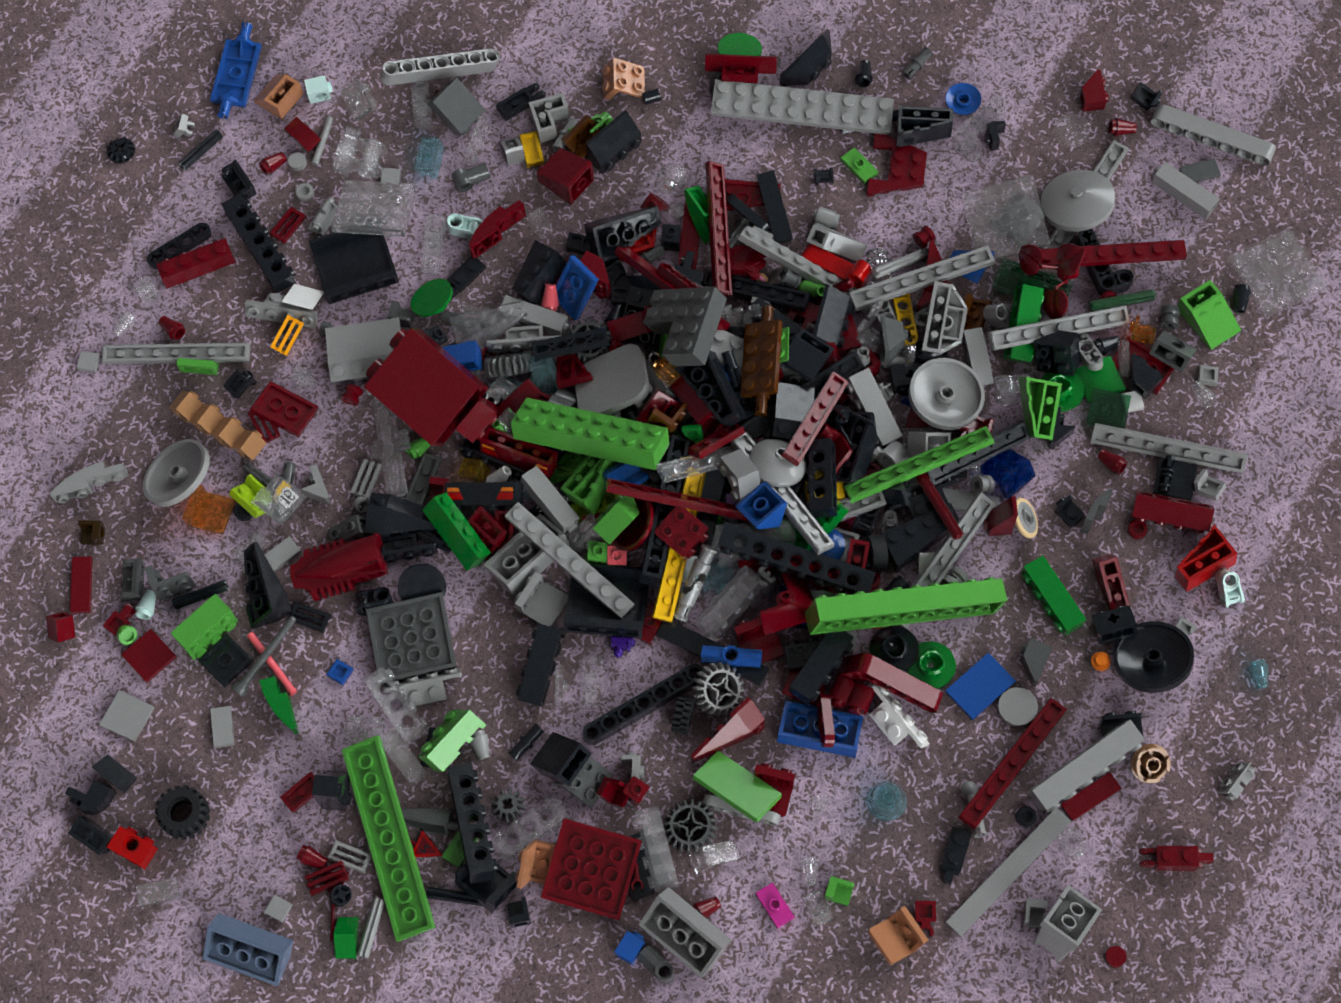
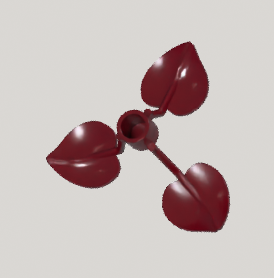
(1069, 258)

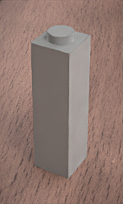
(1185, 190)
(552, 322)
(550, 500)

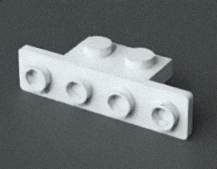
(894, 721)

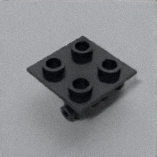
(1175, 478)

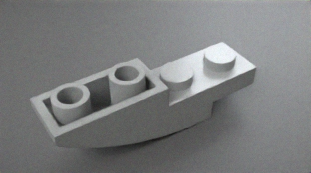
(81, 482)

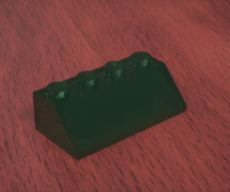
(1011, 275)

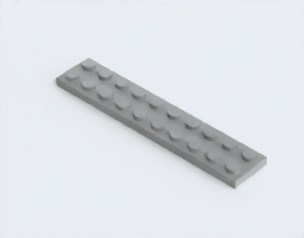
(802, 107)

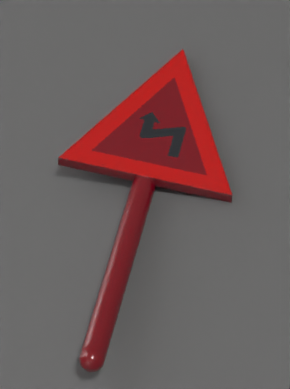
(424, 847)

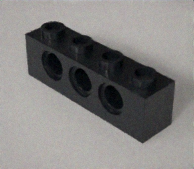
(826, 505)

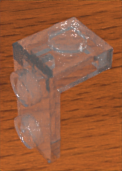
(713, 855)

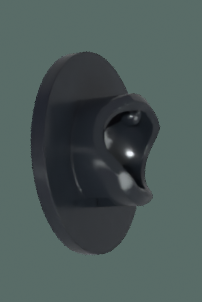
(421, 581)
(895, 647)

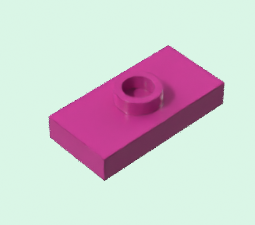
(775, 905)

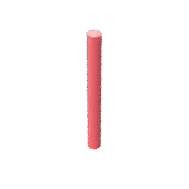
(272, 664)

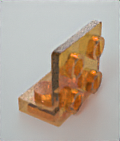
(208, 511)

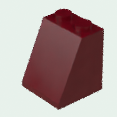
(566, 175)

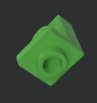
(596, 552)

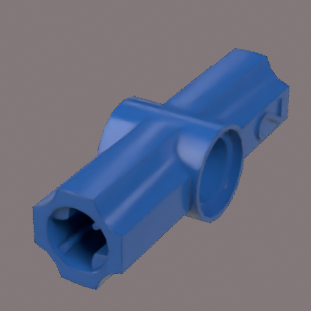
(744, 657)

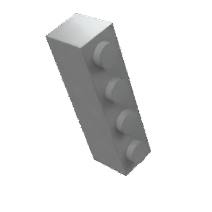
(870, 399)

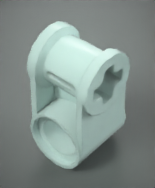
(466, 226)
(1230, 591)

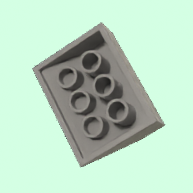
(356, 346)

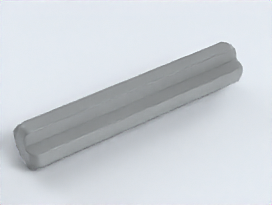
(371, 928)

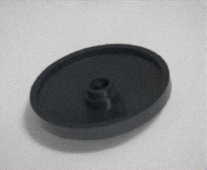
(1155, 658)

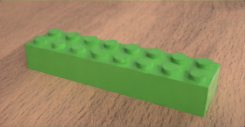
(590, 433)

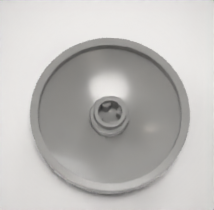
(1078, 200)
(946, 393)
(176, 473)

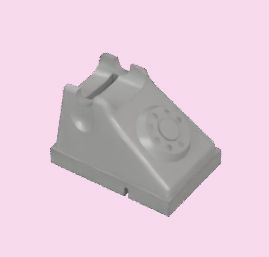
(1067, 923)

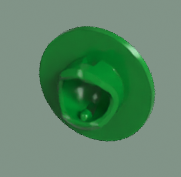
(740, 45)
(431, 298)
(1071, 390)
(943, 664)

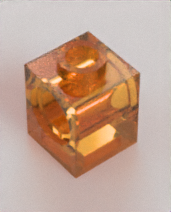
(666, 371)

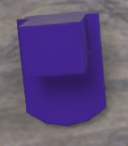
(621, 644)

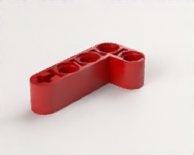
(835, 265)

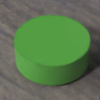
(126, 635)

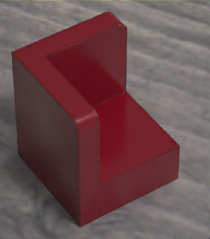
(437, 486)
(60, 626)
(612, 792)

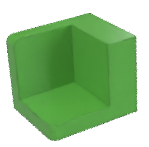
(839, 891)

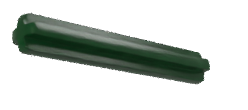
(1122, 300)

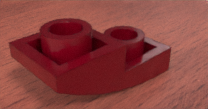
(302, 134)

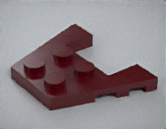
(906, 167)

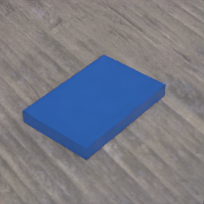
(575, 287)
(980, 686)

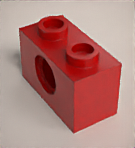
(121, 844)

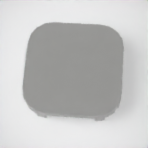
(617, 382)

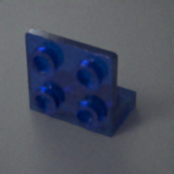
(1009, 471)

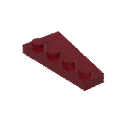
(746, 191)

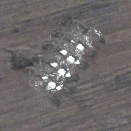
(875, 258)

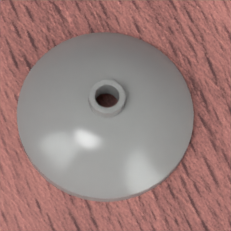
(773, 467)

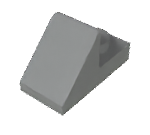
(317, 490)

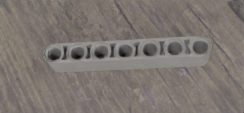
(439, 66)
(1213, 134)

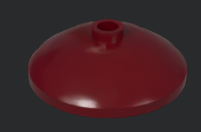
(638, 529)

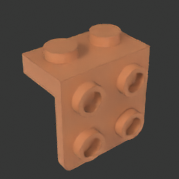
(622, 78)
(535, 862)
(897, 936)

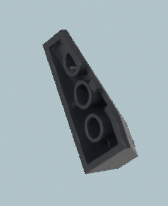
(620, 231)

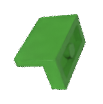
(197, 366)

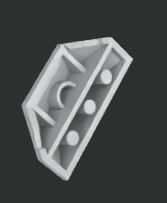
(944, 319)

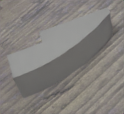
(978, 354)

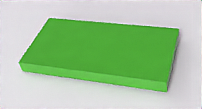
(737, 786)

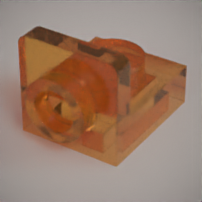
(1142, 333)

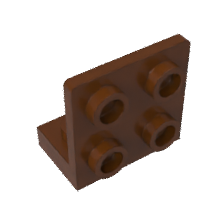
(660, 419)

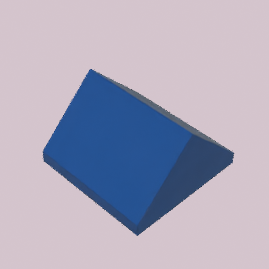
(763, 507)

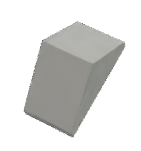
(513, 151)

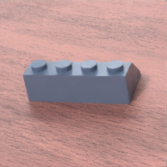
(247, 949)

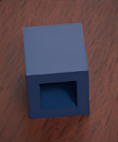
(630, 947)

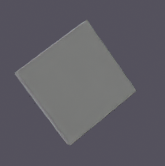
(126, 716)

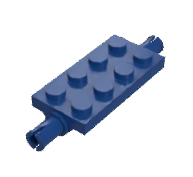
(236, 72)

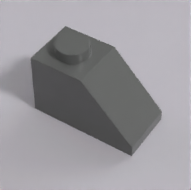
(1034, 659)

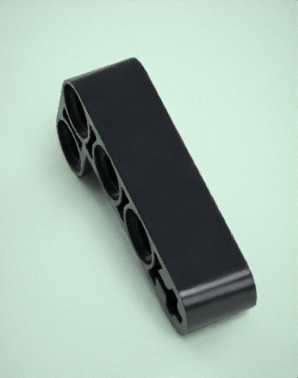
(1107, 276)

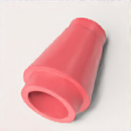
(550, 297)

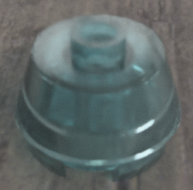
(886, 800)

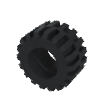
(171, 801)

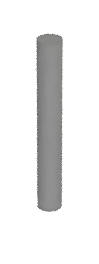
(320, 146)

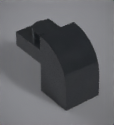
(685, 268)
(95, 800)

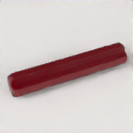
(843, 286)

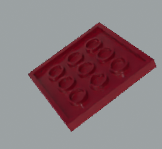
(591, 869)

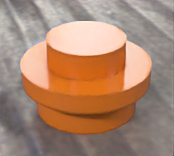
(1100, 661)

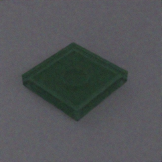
(1108, 408)

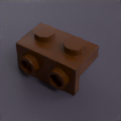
(579, 135)
(975, 309)

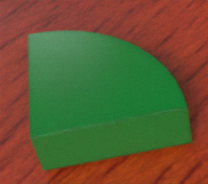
(693, 432)

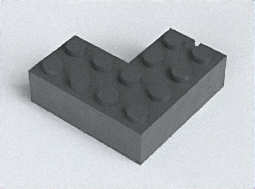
(689, 319)

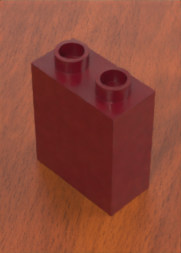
(423, 385)

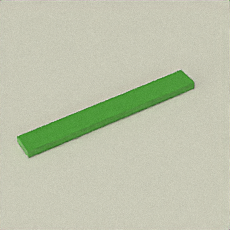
(919, 464)

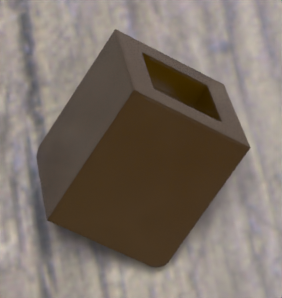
(92, 532)

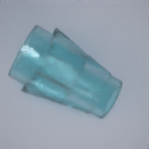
(1260, 673)

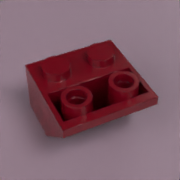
(597, 267)
(476, 419)

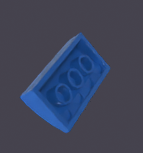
(801, 729)

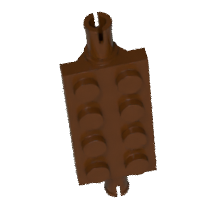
(761, 360)

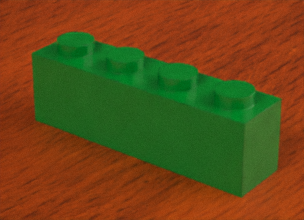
(1024, 311)
(456, 531)
(1053, 596)

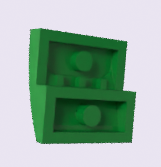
(1105, 379)

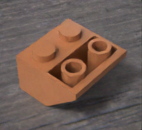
(279, 95)

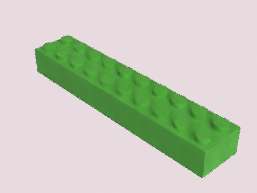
(905, 605)

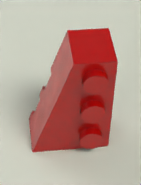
(1205, 560)

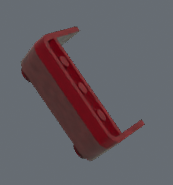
(790, 603)

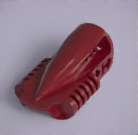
(338, 566)

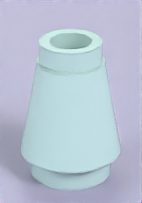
(146, 606)

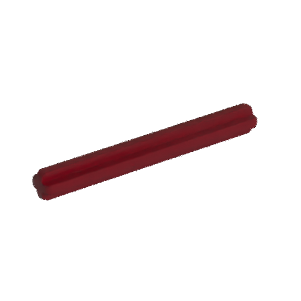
(940, 506)

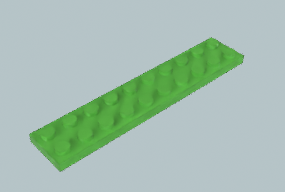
(388, 839)

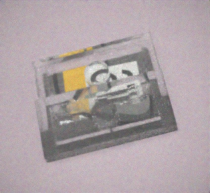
(279, 499)

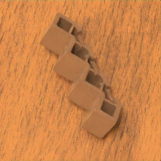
(211, 422)

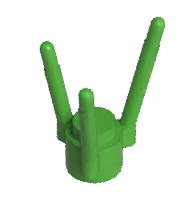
(600, 120)

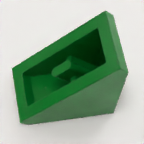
(346, 937)

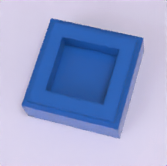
(339, 672)

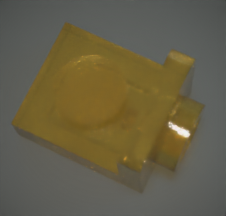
(473, 470)

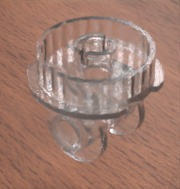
(371, 152)

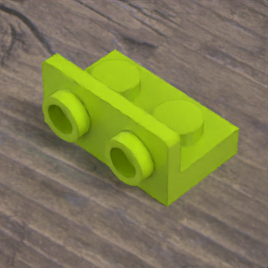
(245, 494)

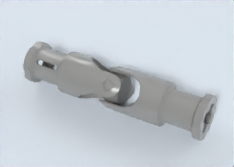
(688, 594)

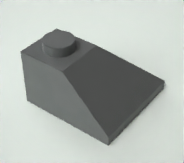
(892, 338)

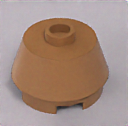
(1150, 763)

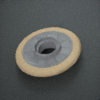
(1026, 519)

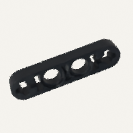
(177, 243)

